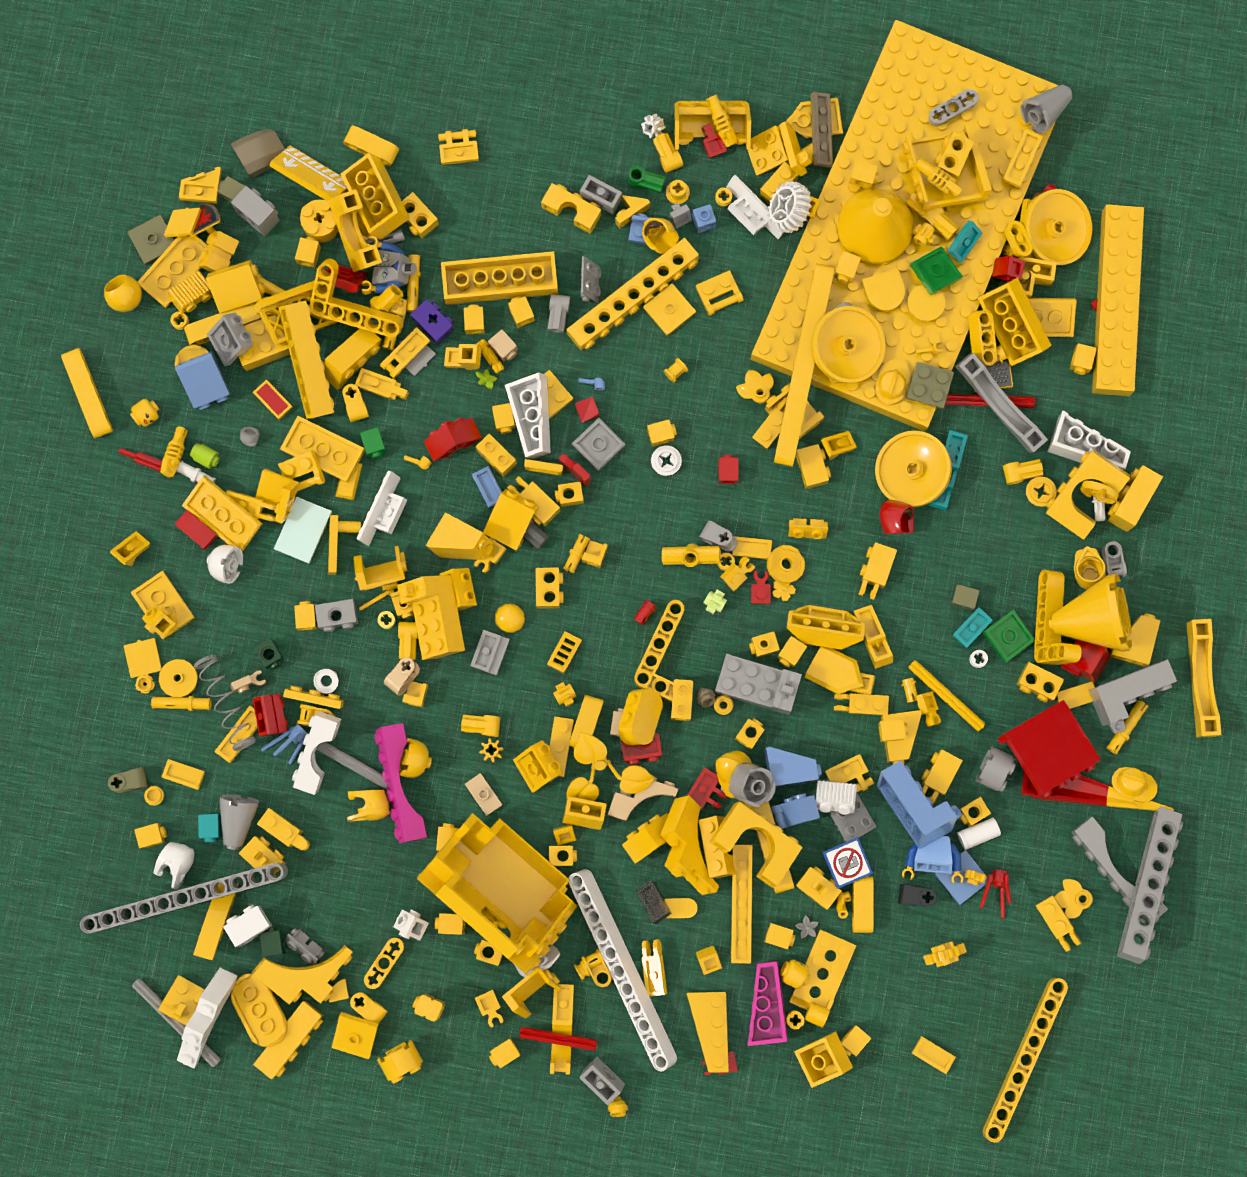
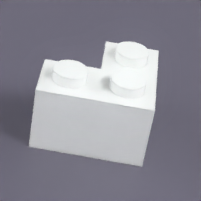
(247, 926)

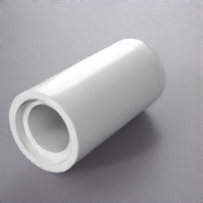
(978, 833)

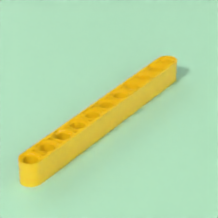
(803, 367)

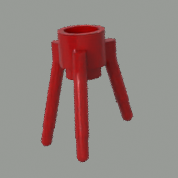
(1000, 880)

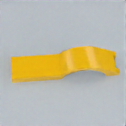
(562, 1024)

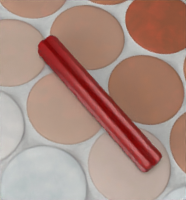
(558, 1038)

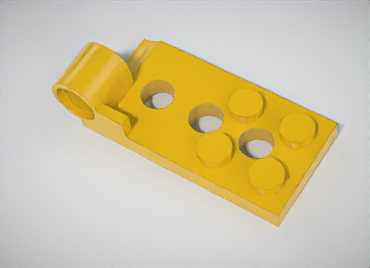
(819, 1007)

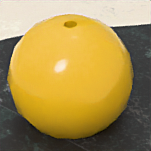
(123, 293)

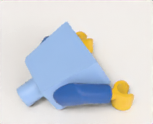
(935, 857)

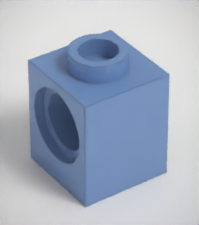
(704, 218)

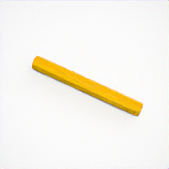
(946, 695)

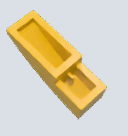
(874, 637)

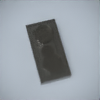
(653, 902)

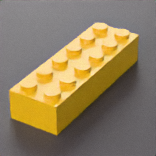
(499, 278)

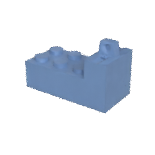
(913, 808)

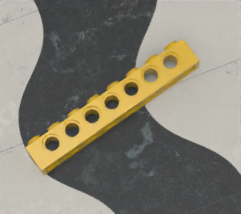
(621, 296)

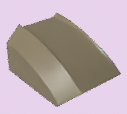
(257, 151)

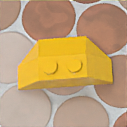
(825, 627)

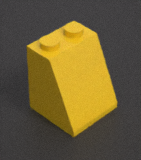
(459, 540)

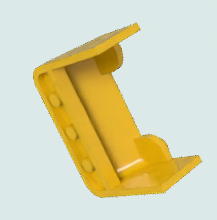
(692, 115)

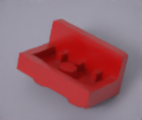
(635, 753)

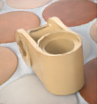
(400, 677)

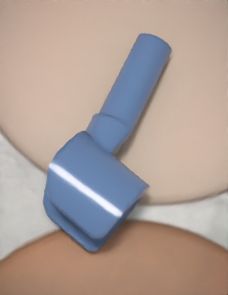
(598, 383)

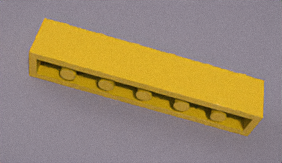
(306, 359)

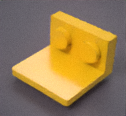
(767, 150)
(277, 490)

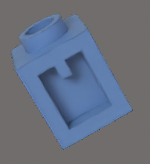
(636, 228)

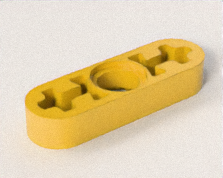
(396, 953)

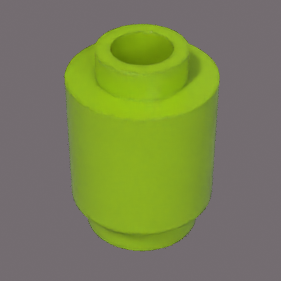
(205, 456)

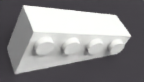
(531, 413)
(1073, 439)

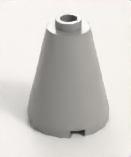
(1045, 107)
(236, 818)

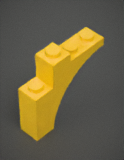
(685, 855)
(313, 979)

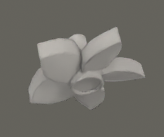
(807, 927)

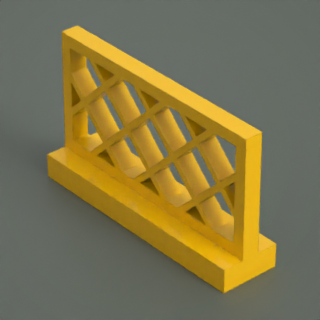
(285, 298)

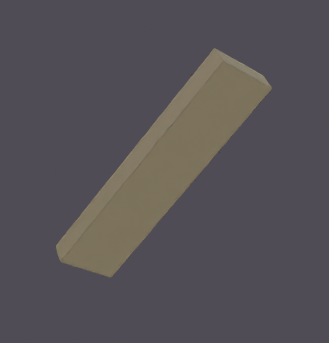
(821, 129)

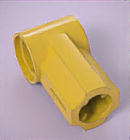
(669, 157)
(386, 299)
(1018, 472)
(408, 640)
(485, 725)

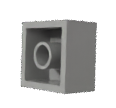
(255, 210)

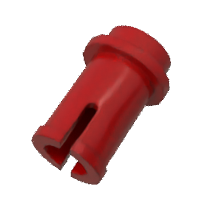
(644, 612)

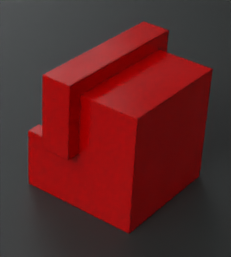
(1091, 662)

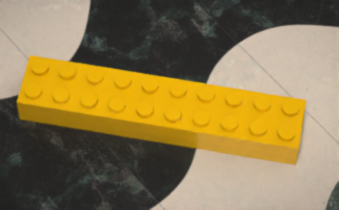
(1118, 300)

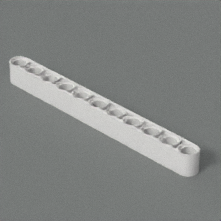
(625, 979)

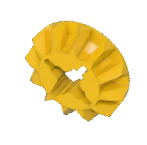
(1037, 483)

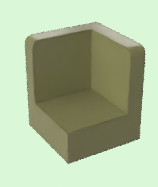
(965, 597)

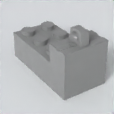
(758, 684)
(1113, 695)

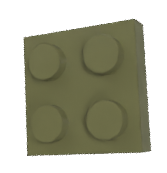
(929, 385)

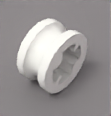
(984, 657)

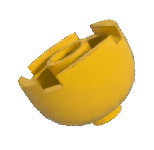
(414, 759)

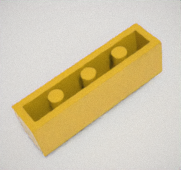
(298, 1029)

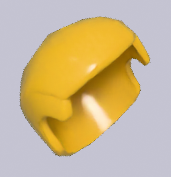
(509, 618)

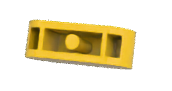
(640, 717)

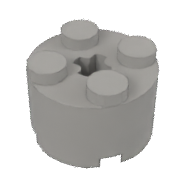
(995, 769)
(752, 784)

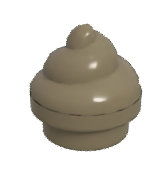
(705, 697)

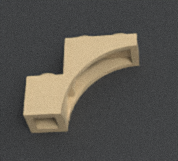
(623, 803)

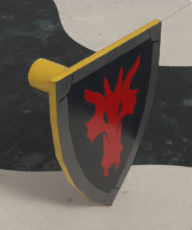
(208, 217)

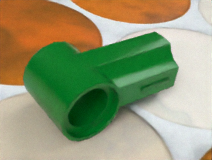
(647, 181)

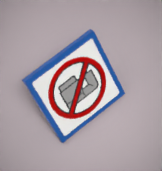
(847, 862)

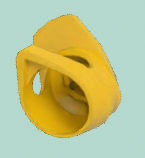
(1088, 567)
(726, 766)
(375, 806)

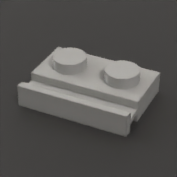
(490, 652)

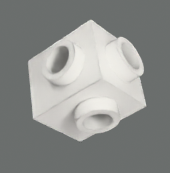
(410, 924)

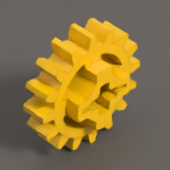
(945, 954)

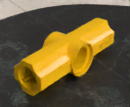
(934, 217)
(703, 555)

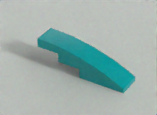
(955, 446)

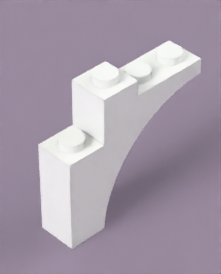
(203, 1019)

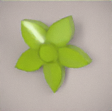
(486, 379)

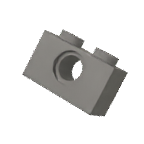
(601, 194)
(325, 611)
(602, 1081)

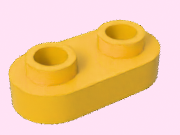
(1018, 240)

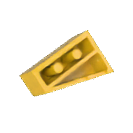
(350, 357)

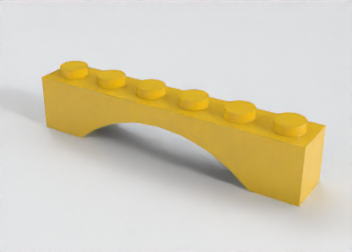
(1200, 654)

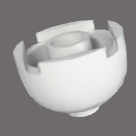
(224, 563)

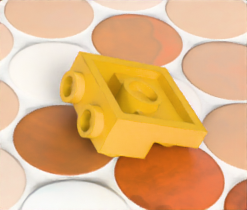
(537, 766)

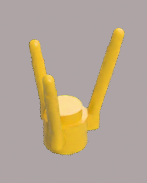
(390, 589)

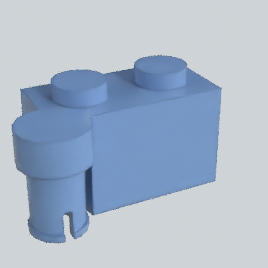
(795, 811)

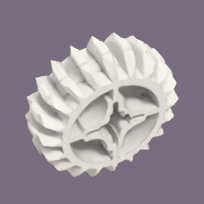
(789, 207)

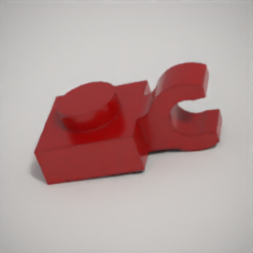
(713, 144)

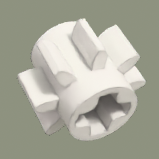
(653, 125)

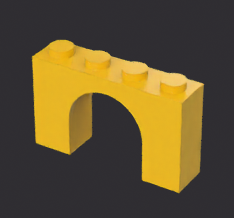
(344, 210)
(1092, 467)
(782, 848)

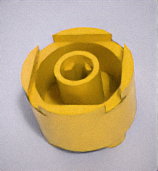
(310, 219)
(400, 1061)

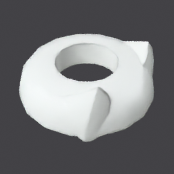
(318, 684)

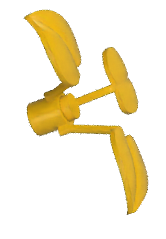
(592, 750)

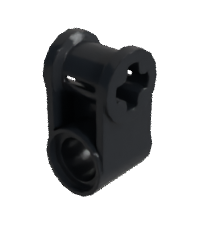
(913, 895)

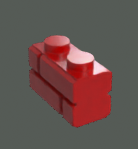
(270, 715)

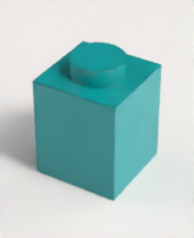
(209, 827)

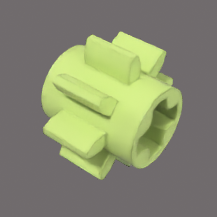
(715, 601)

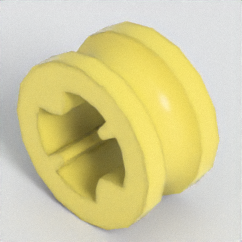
(390, 615)

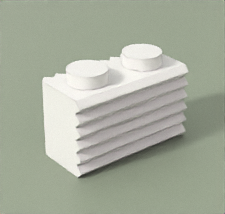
(836, 797)

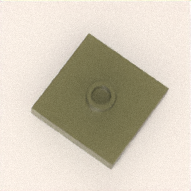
(150, 239)

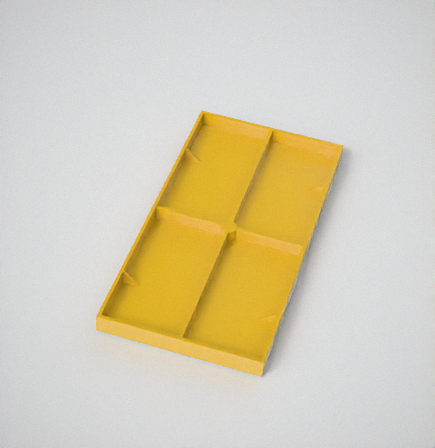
(906, 84)

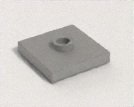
(598, 444)

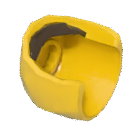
(659, 234)

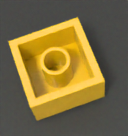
(823, 1059)

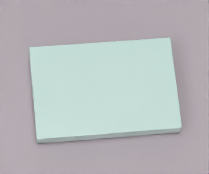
(303, 530)

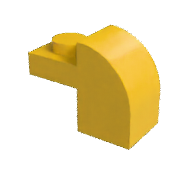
(466, 356)

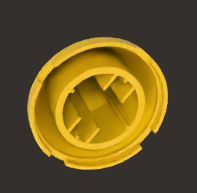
(875, 226)
(1097, 616)

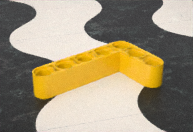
(347, 317)
(1047, 643)
(658, 654)

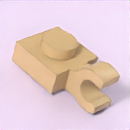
(243, 684)

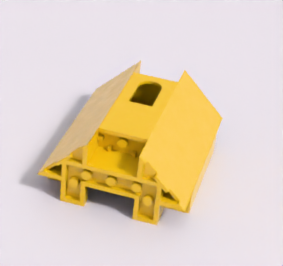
(507, 878)

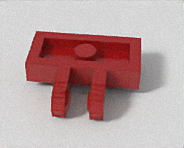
(703, 788)

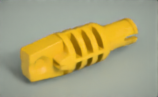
(722, 121)
(938, 177)
(398, 309)
(174, 453)

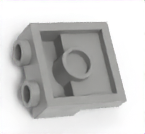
(230, 338)

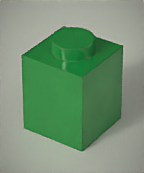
(373, 443)

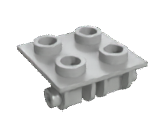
(590, 280)
(853, 824)

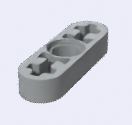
(951, 115)

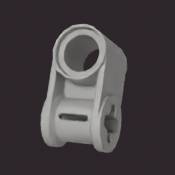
(717, 536)
(1114, 562)

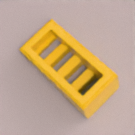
(556, 666)

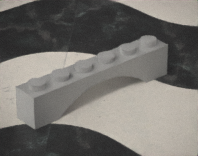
(984, 384)
(1092, 838)

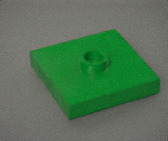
(936, 270)
(1008, 636)

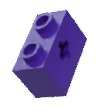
(429, 311)

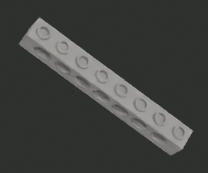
(1128, 947)

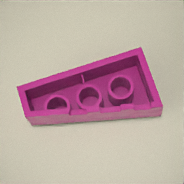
(768, 1010)

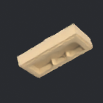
(483, 794)

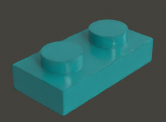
(965, 241)
(972, 627)

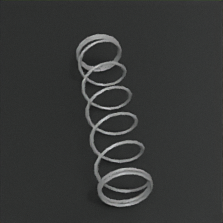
(247, 741)

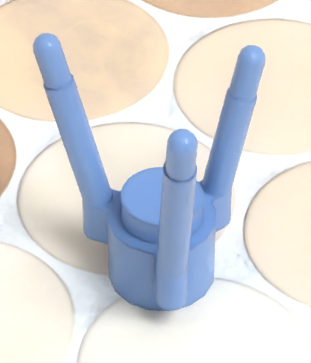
(295, 734)

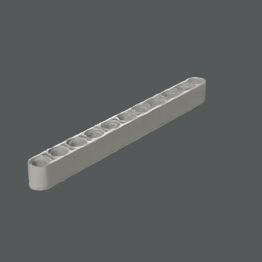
(174, 899)

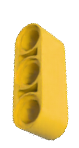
(369, 143)
(986, 328)
(587, 718)
(862, 905)

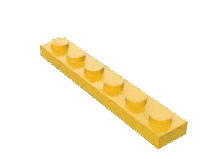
(741, 904)

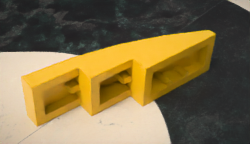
(214, 924)

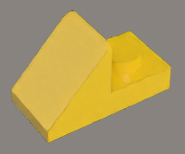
(634, 207)
(838, 444)
(130, 548)

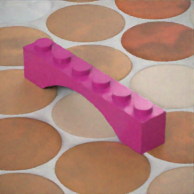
(408, 823)

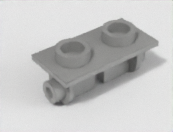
(297, 943)

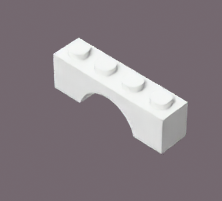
(309, 775)

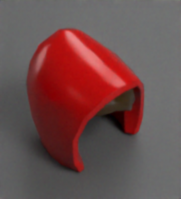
(896, 517)

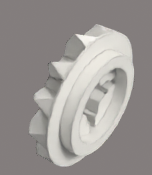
(664, 452)

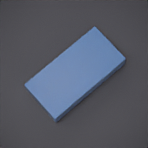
(488, 486)

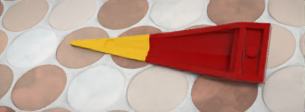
(1088, 791)

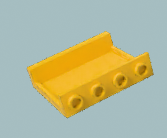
(972, 178)

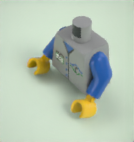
(393, 269)

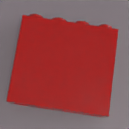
(1051, 748)

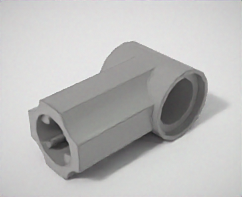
(558, 309)

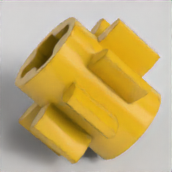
(923, 234)
(564, 694)
(495, 746)

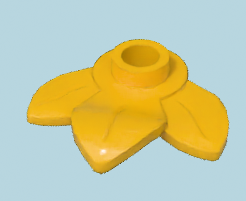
(754, 384)
(1070, 898)

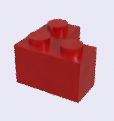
(451, 437)

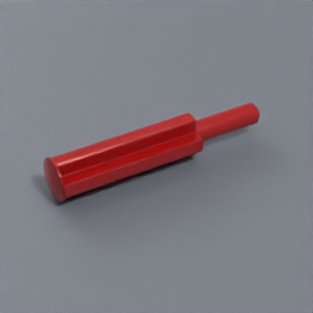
(143, 459)

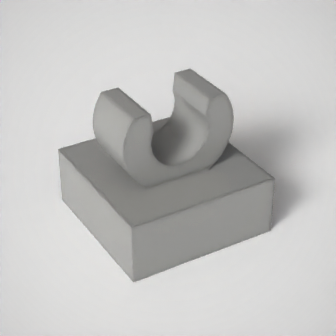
(680, 215)

